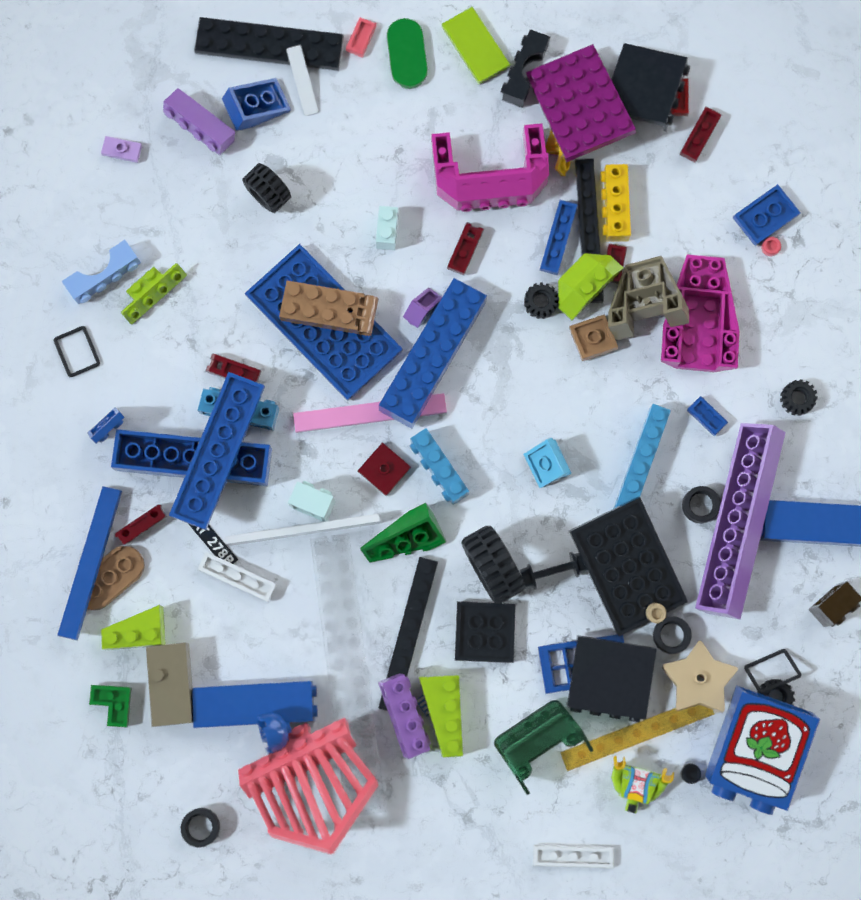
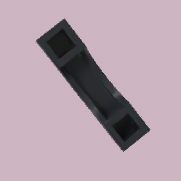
(533, 49)

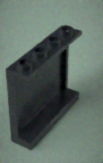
(650, 83)
(611, 678)

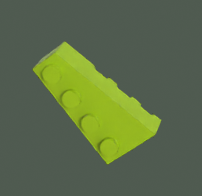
(444, 709)

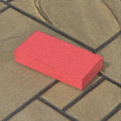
(361, 37)

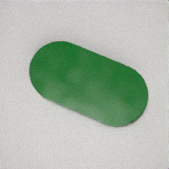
(407, 53)

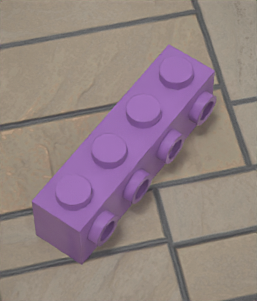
(198, 121)
(404, 715)

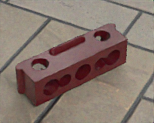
(141, 524)

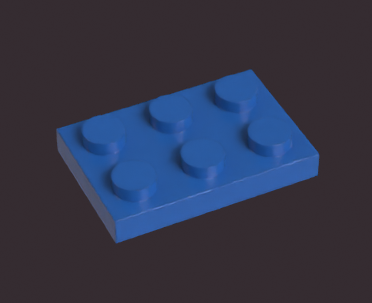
(766, 215)

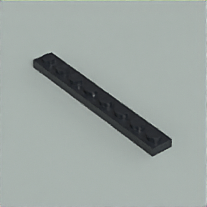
(411, 620)

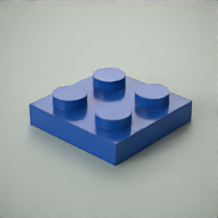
(100, 430)

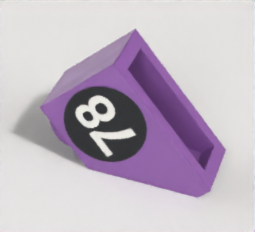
(422, 307)

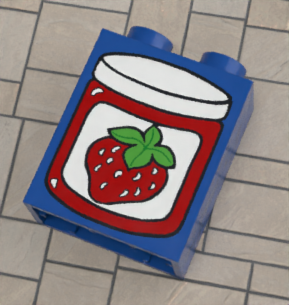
(761, 750)

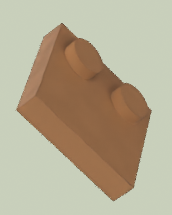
(593, 338)

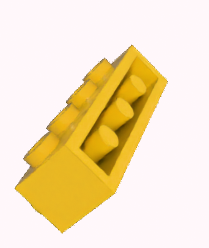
(616, 203)

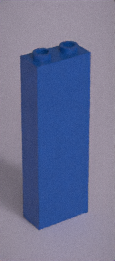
(812, 523)
(243, 703)

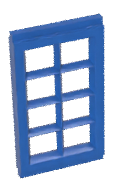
(546, 664)

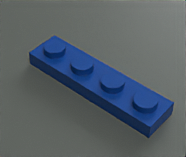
(558, 237)

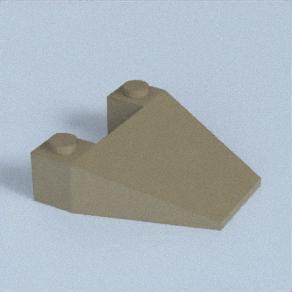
(646, 292)

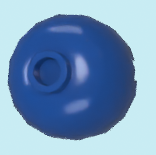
(273, 731)

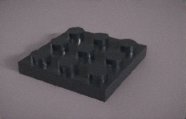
(485, 632)

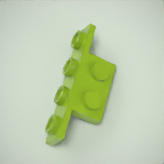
(150, 290)

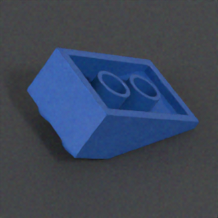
(255, 103)

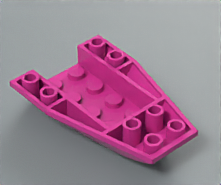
(713, 331)

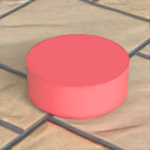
(771, 246)

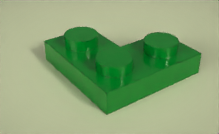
(118, 701)

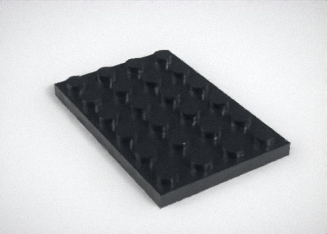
(627, 565)

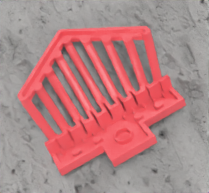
(305, 753)

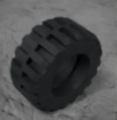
(493, 564)

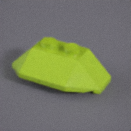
(585, 281)

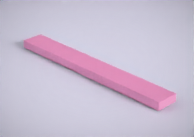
(356, 415)

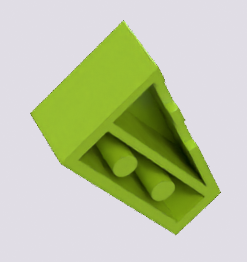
(137, 631)

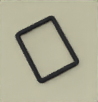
(91, 347)
(778, 684)

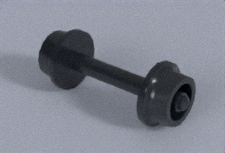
(529, 576)

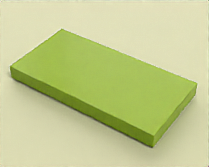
(475, 45)

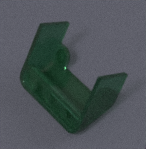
(536, 736)

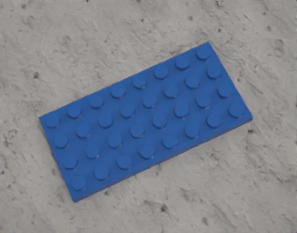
(341, 357)

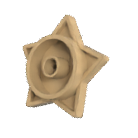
(691, 691)

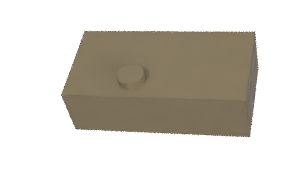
(170, 684)

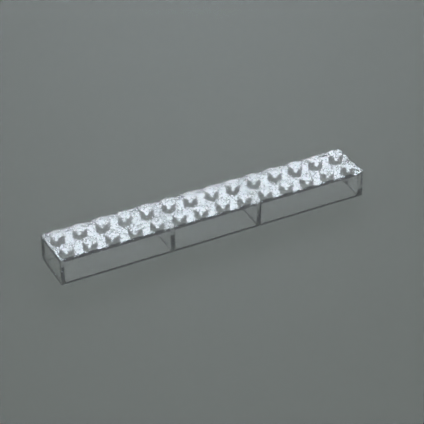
(347, 659)

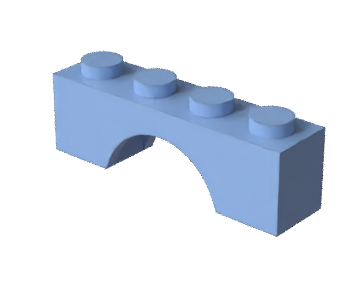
(84, 286)

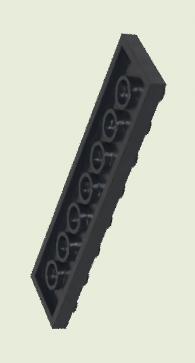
(267, 43)

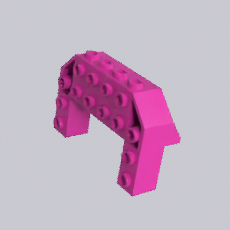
(492, 187)

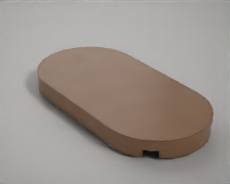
(116, 574)

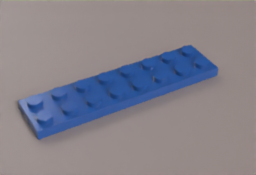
(217, 451)

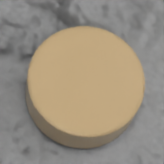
(656, 612)

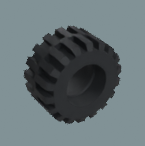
(266, 187)

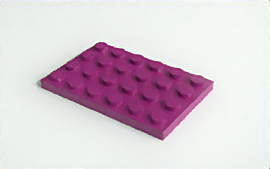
(580, 103)

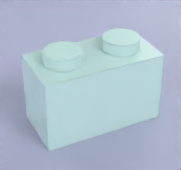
(387, 228)

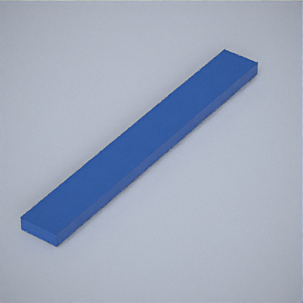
(89, 563)

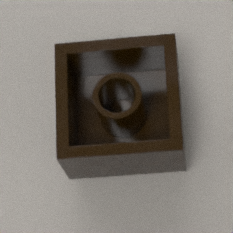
(835, 604)

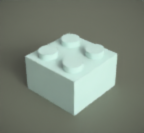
(312, 501)

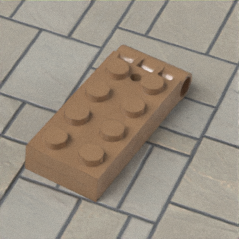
(328, 308)

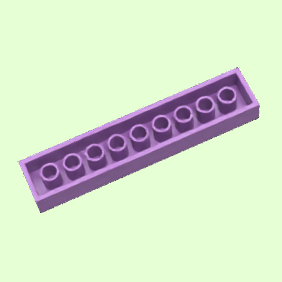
(740, 520)

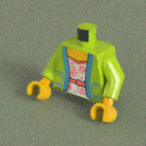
(638, 784)

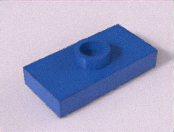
(707, 416)

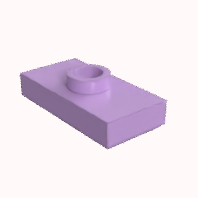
(121, 149)

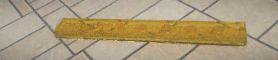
(633, 735)

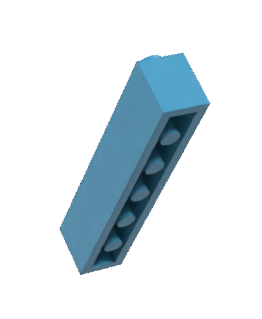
(643, 454)

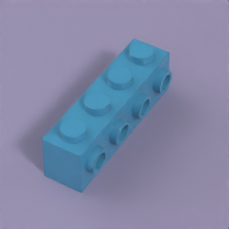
(264, 416)
(439, 466)

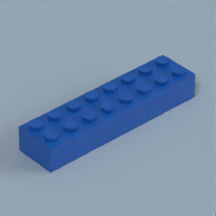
(432, 353)
(173, 454)

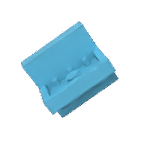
(547, 462)

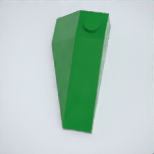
(411, 532)

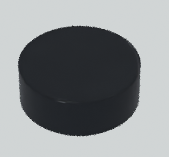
(690, 773)

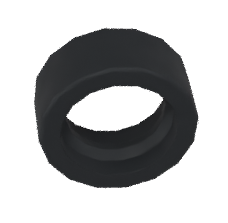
(701, 490)
(686, 632)
(185, 827)

